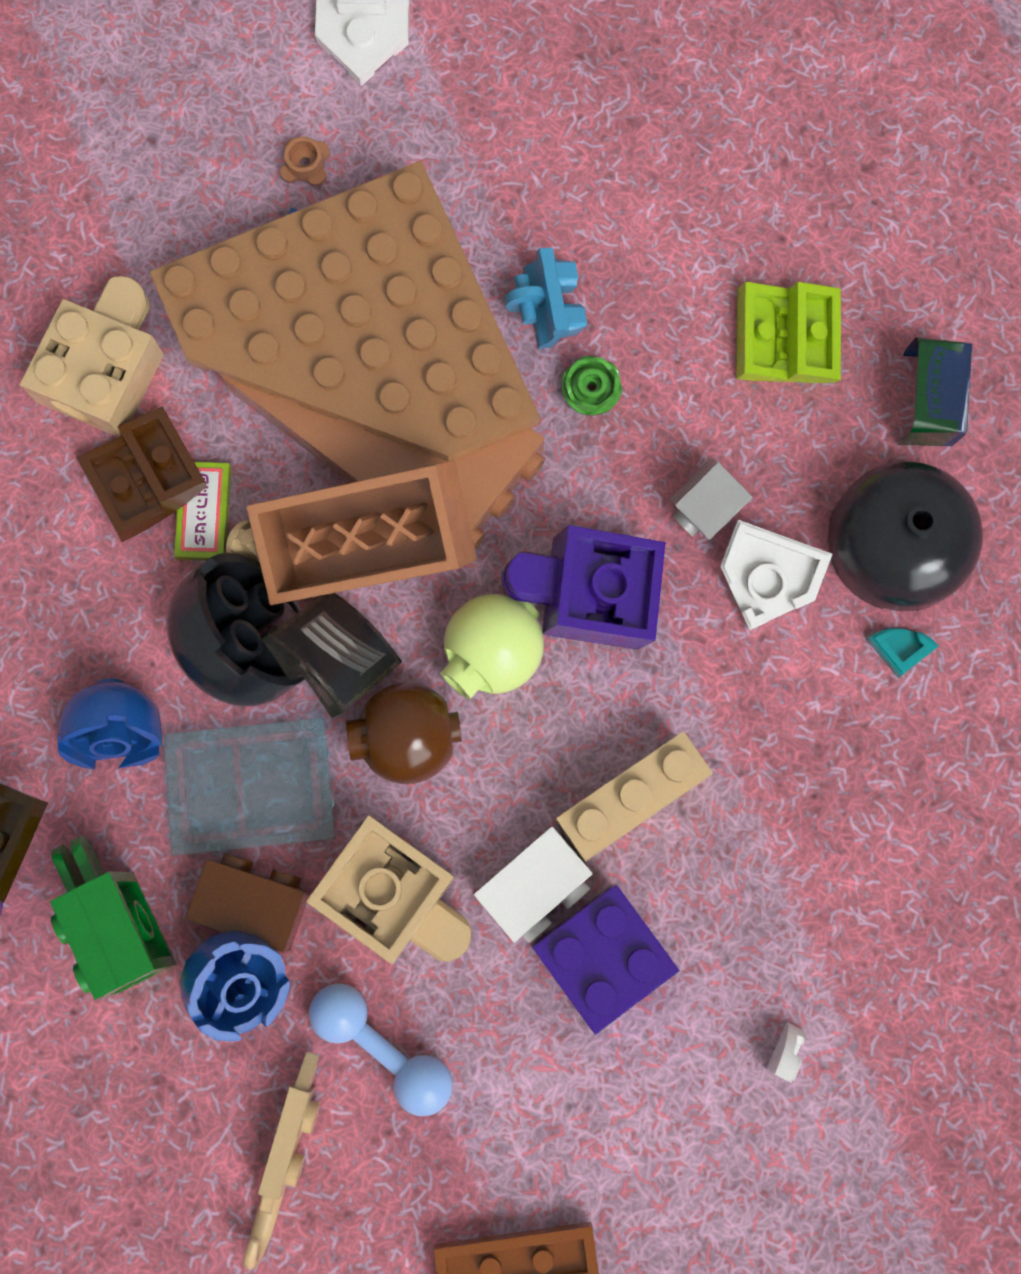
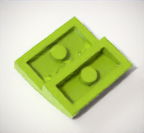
(788, 333)

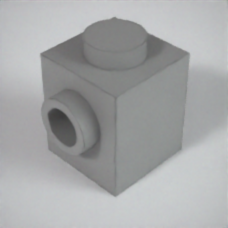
(709, 500)

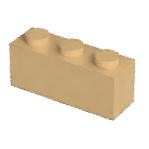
(633, 796)

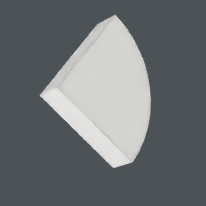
(784, 1060)

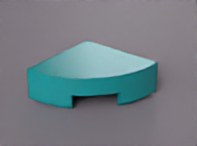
(901, 648)

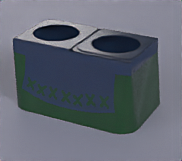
(940, 391)

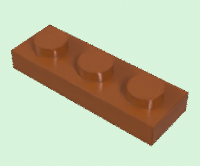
(539, 1251)

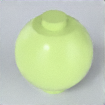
(492, 645)

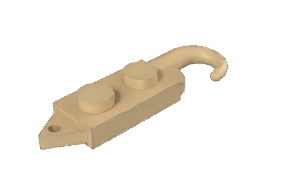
(283, 1162)

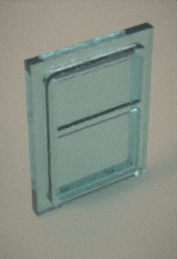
(248, 786)

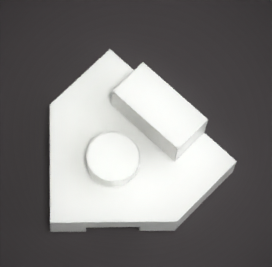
(362, 33)
(771, 572)

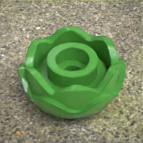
(591, 371)

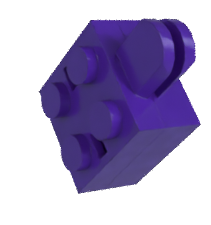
(593, 586)

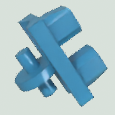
(541, 300)

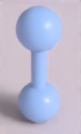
(420, 1083)

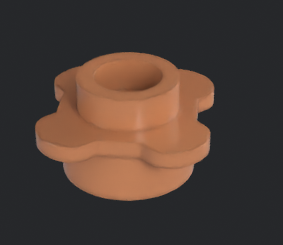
(304, 148)

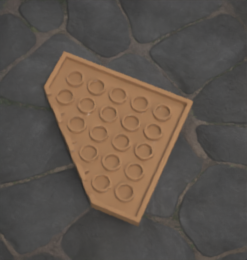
(356, 317)

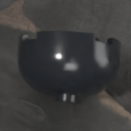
(882, 551)
(217, 629)

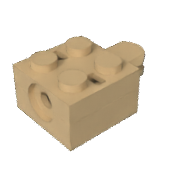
(96, 360)
(391, 896)

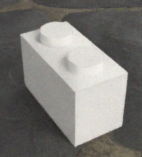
(534, 886)

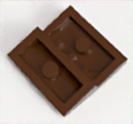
(142, 474)

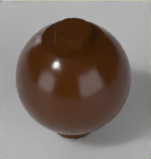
(404, 733)

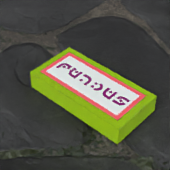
(205, 518)

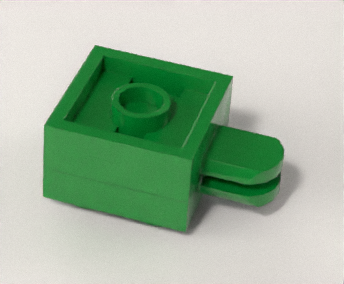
(105, 923)

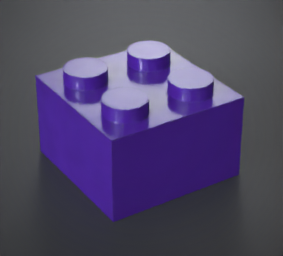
(605, 958)

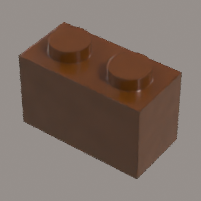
(247, 902)

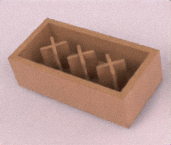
(362, 533)

